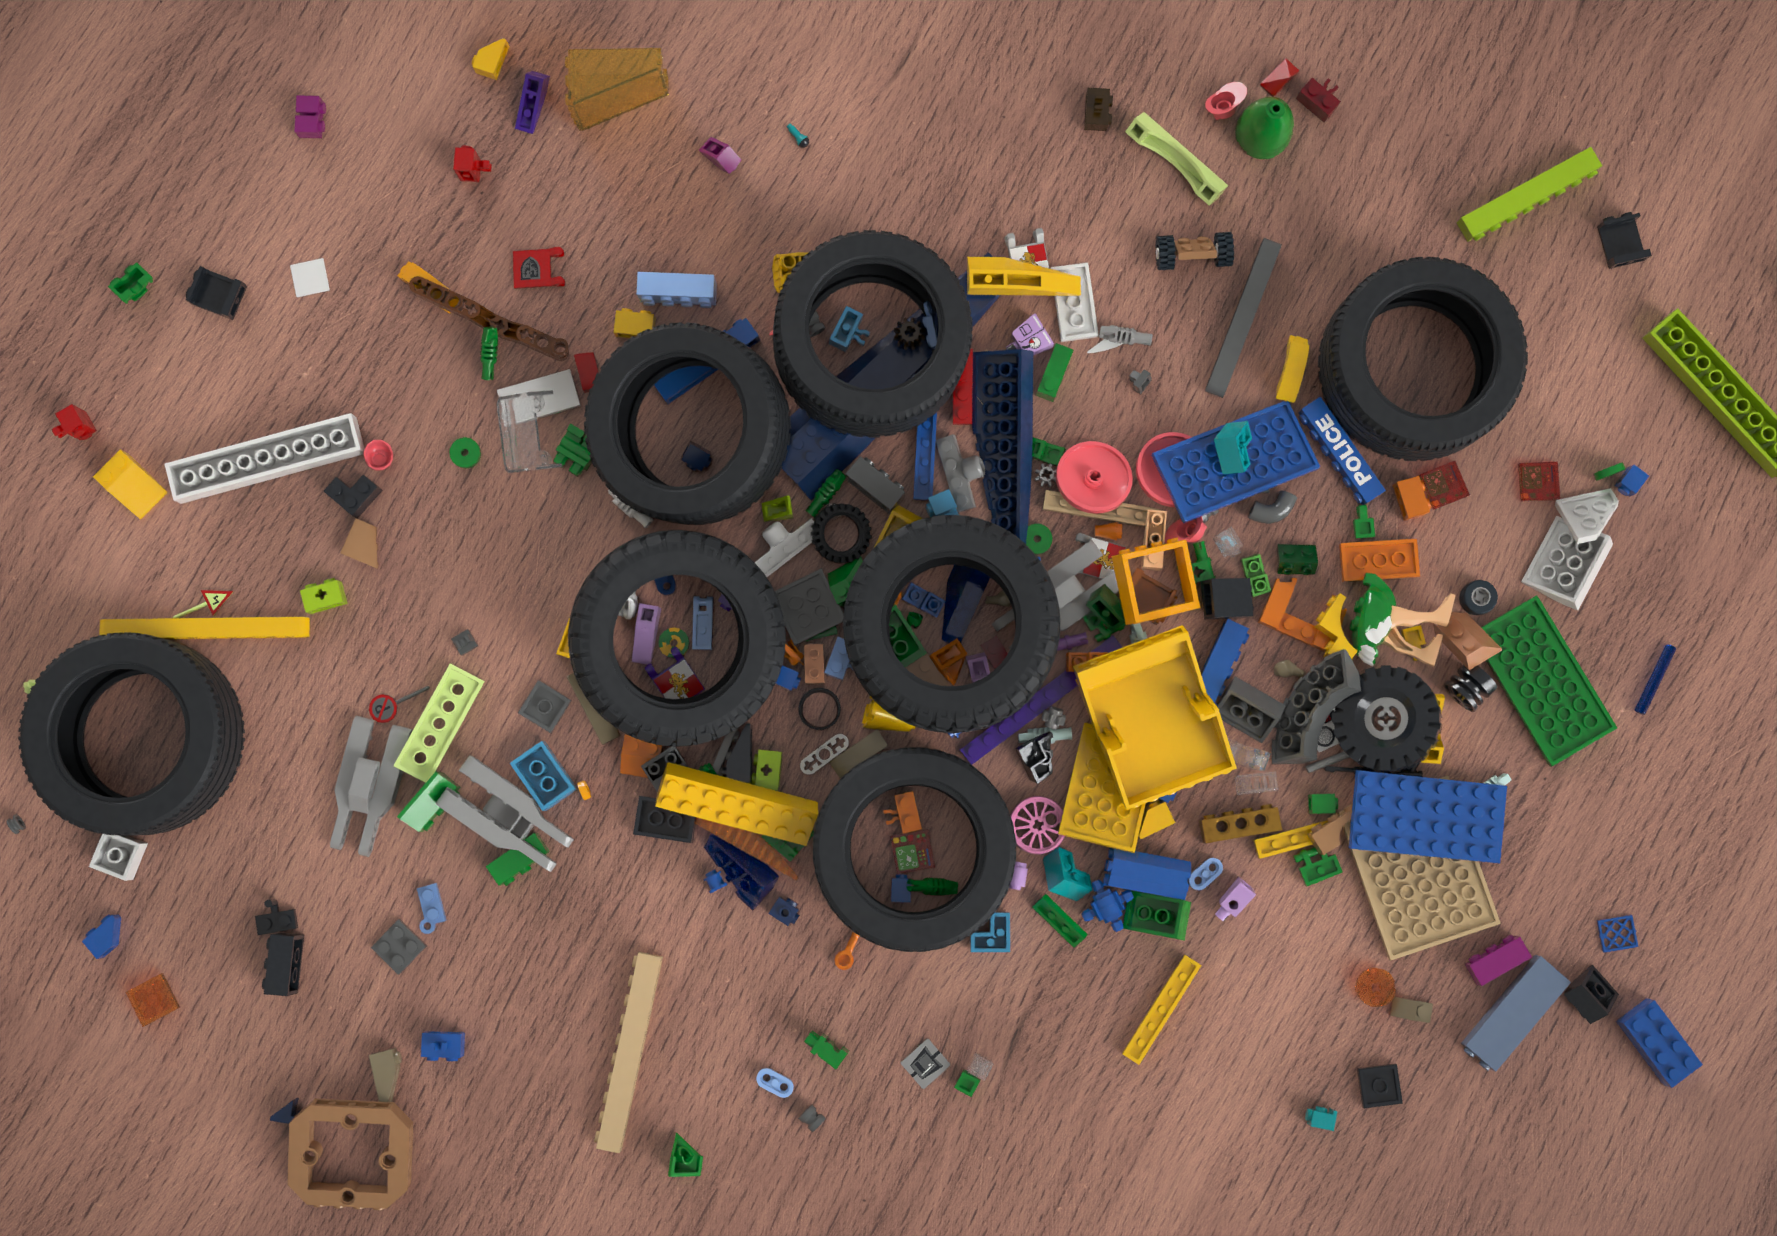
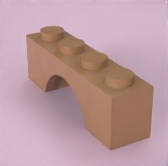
(1326, 836)

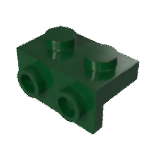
(1297, 559)

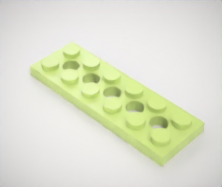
(433, 711)

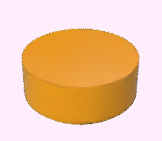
(584, 790)

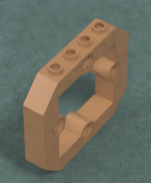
(333, 1194)

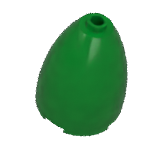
(1265, 128)

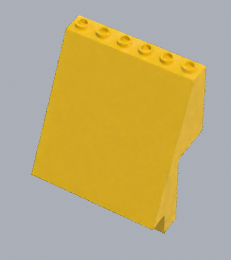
(1154, 717)

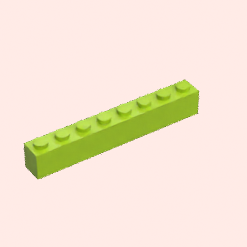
(1529, 194)

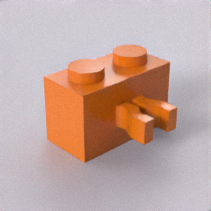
(906, 812)

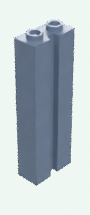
(1515, 1013)

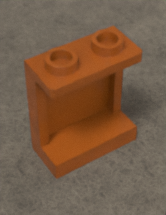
(1151, 594)

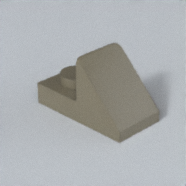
(1411, 1009)

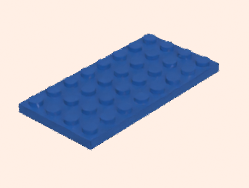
(1275, 455)
(1427, 816)

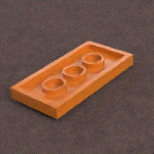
(1384, 558)

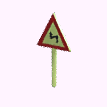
(213, 599)

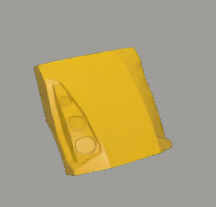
(783, 266)

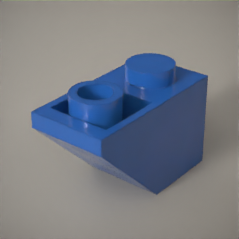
(105, 938)

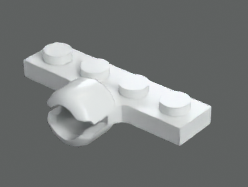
(783, 545)

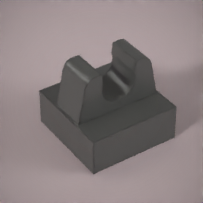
(1140, 381)
(464, 642)

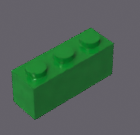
(515, 862)

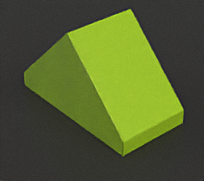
(777, 509)

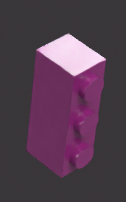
(1497, 960)

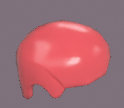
(378, 455)

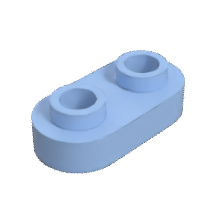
(1205, 874)
(774, 1083)

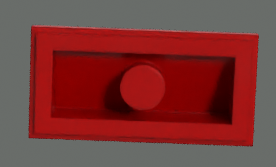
(587, 369)

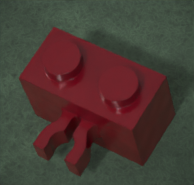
(1319, 99)

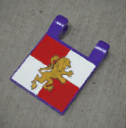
(677, 680)

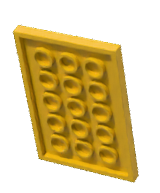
(1093, 804)

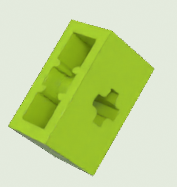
(334, 598)
(774, 760)

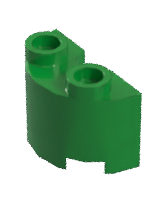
(132, 284)

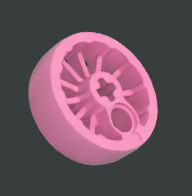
(1042, 818)

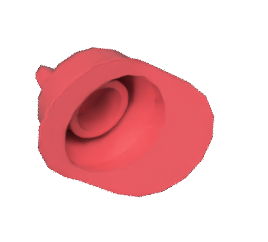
(1225, 101)
(1190, 531)

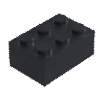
(663, 823)
(283, 964)

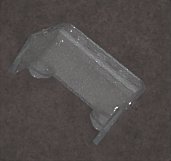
(520, 432)

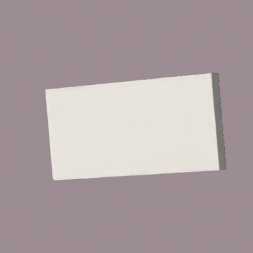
(1077, 313)
(563, 396)

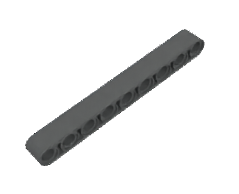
(1243, 317)

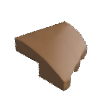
(362, 543)

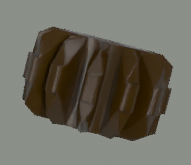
(910, 326)

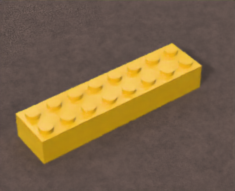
(736, 804)

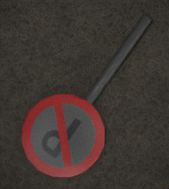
(384, 707)

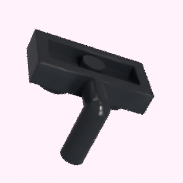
(276, 920)

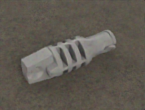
(1124, 335)

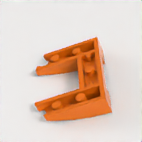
(1276, 618)

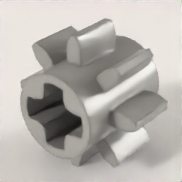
(1044, 480)
(1053, 717)

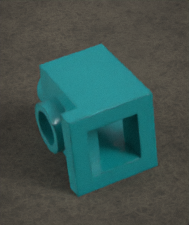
(1321, 1118)

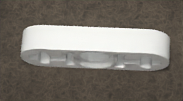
(809, 758)

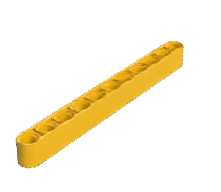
(211, 627)

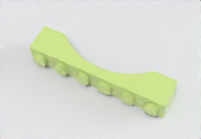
(1201, 178)

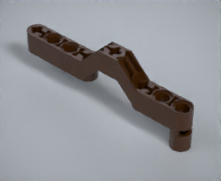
(486, 318)

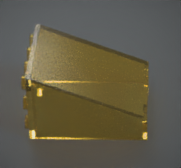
(612, 82)

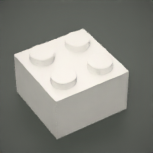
(118, 856)

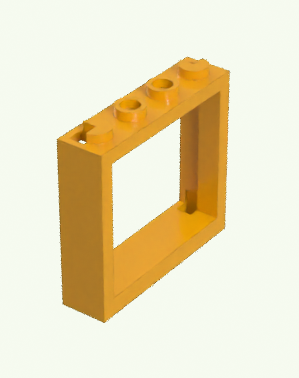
(1126, 587)

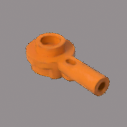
(844, 958)

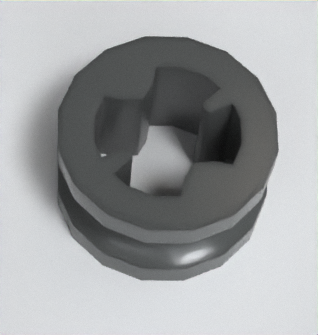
(16, 824)

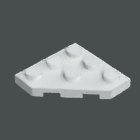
(1587, 513)

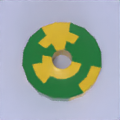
(673, 634)

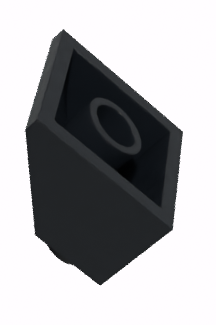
(1591, 995)

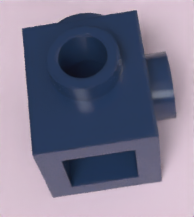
(696, 456)
(785, 911)

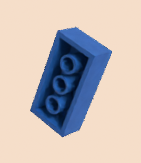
(1659, 1043)

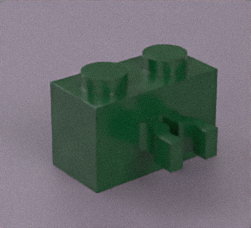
(1106, 607)

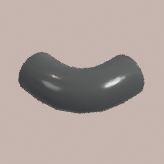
(1274, 512)

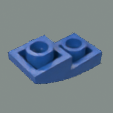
(923, 600)

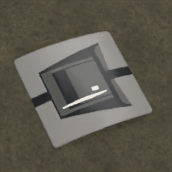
(925, 1063)

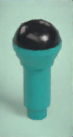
(802, 140)

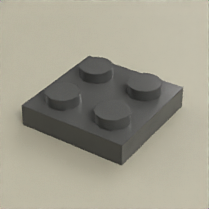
(544, 706)
(399, 946)

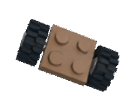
(1201, 248)

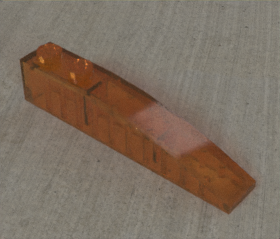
(750, 843)

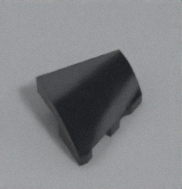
(1037, 757)

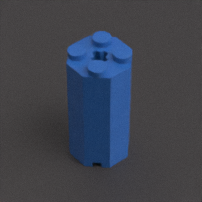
(1147, 873)

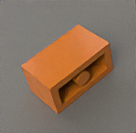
(1412, 498)

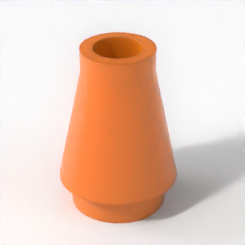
(1109, 531)

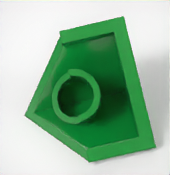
(684, 1159)

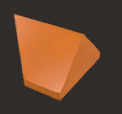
(950, 660)

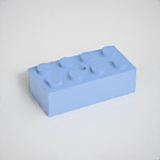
(676, 289)

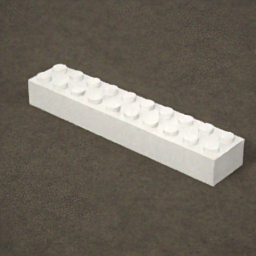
(265, 458)

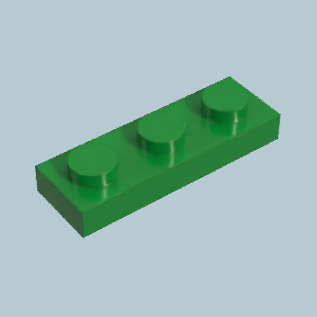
(1059, 920)

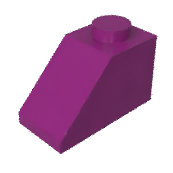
(720, 155)

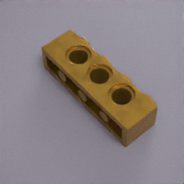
(1270, 823)

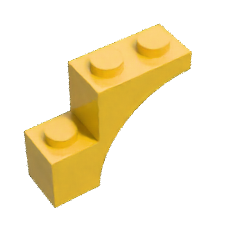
(1330, 625)

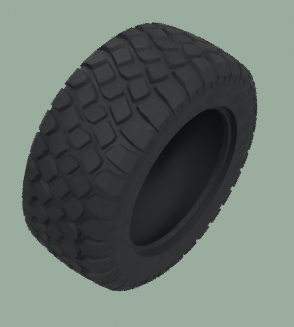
(939, 543)
(692, 718)

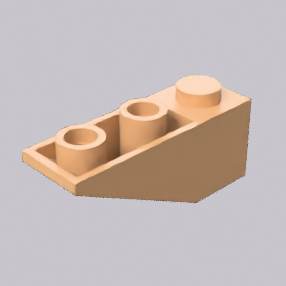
(1154, 532)

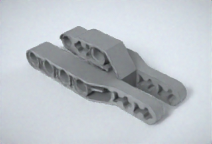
(1068, 587)
(358, 779)
(508, 806)

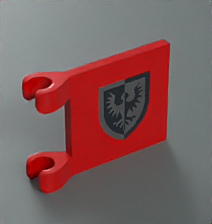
(533, 268)

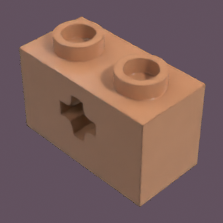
(814, 664)

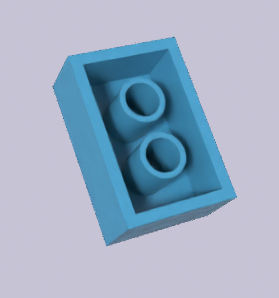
(543, 776)

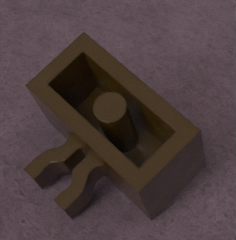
(1097, 109)

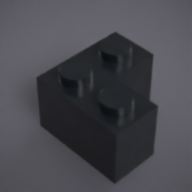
(353, 499)

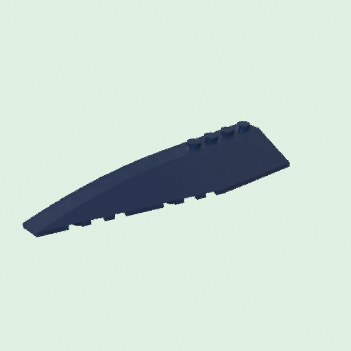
(1005, 433)

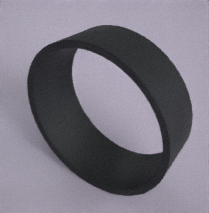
(817, 690)

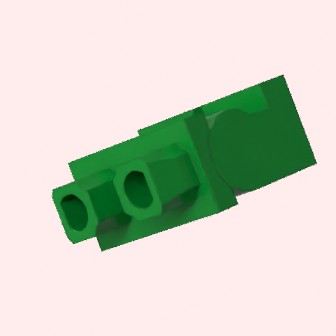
(574, 449)
(826, 1049)

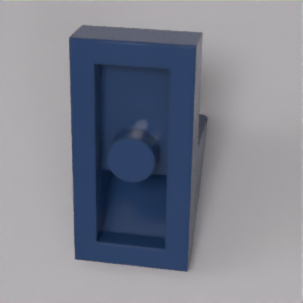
(286, 1113)

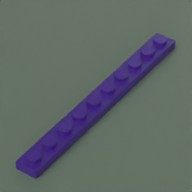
(1036, 705)

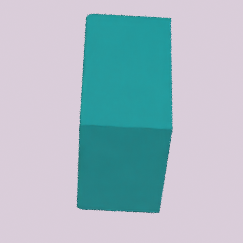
(1231, 447)
(1063, 877)

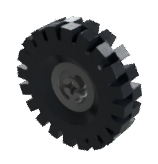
(1388, 749)

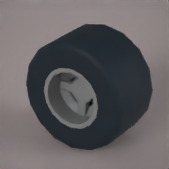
(1485, 595)

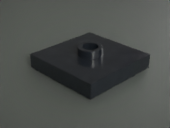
(1379, 1086)

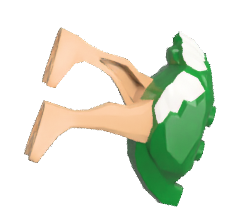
(1378, 622)

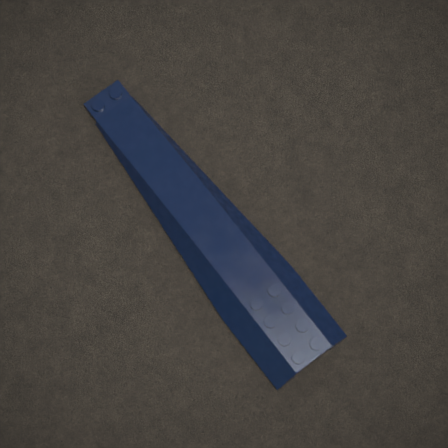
(819, 451)

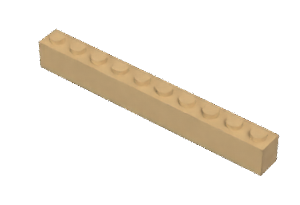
(629, 1052)

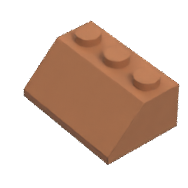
(1467, 640)

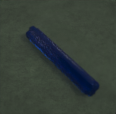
(1655, 679)

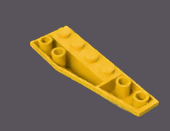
(1016, 277)

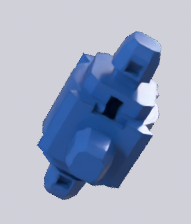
(1107, 905)

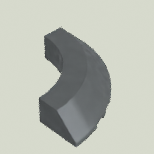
(1310, 706)

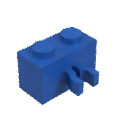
(442, 1045)

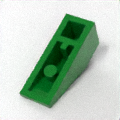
(1054, 372)

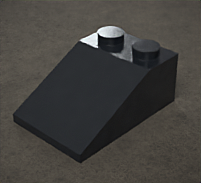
(740, 761)

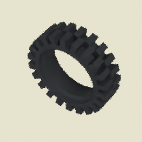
(863, 538)

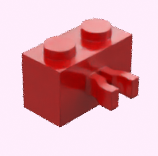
(468, 164)
(74, 423)

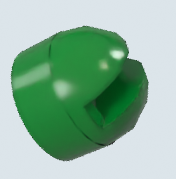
(914, 619)

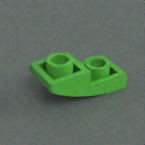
(1254, 570)

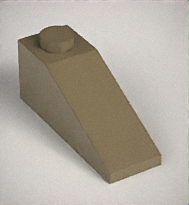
(385, 1071)

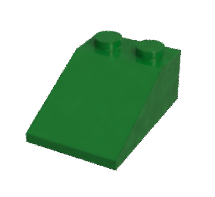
(903, 639)
(1157, 915)

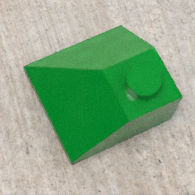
(841, 579)

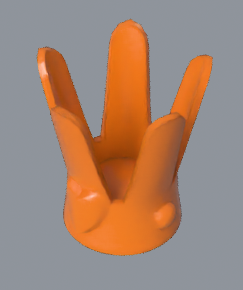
(792, 653)

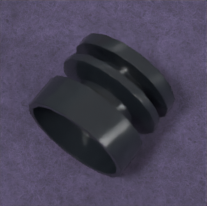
(1469, 687)

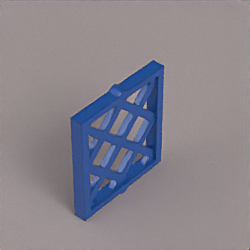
(1617, 933)

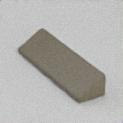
(603, 729)

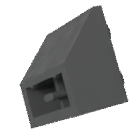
(655, 767)

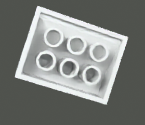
(1564, 567)

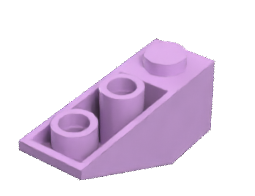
(645, 633)

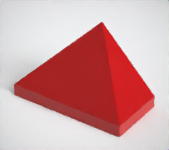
(1279, 77)

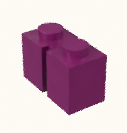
(309, 122)

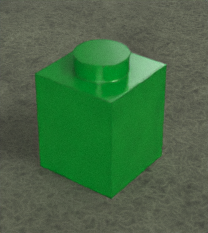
(1322, 803)

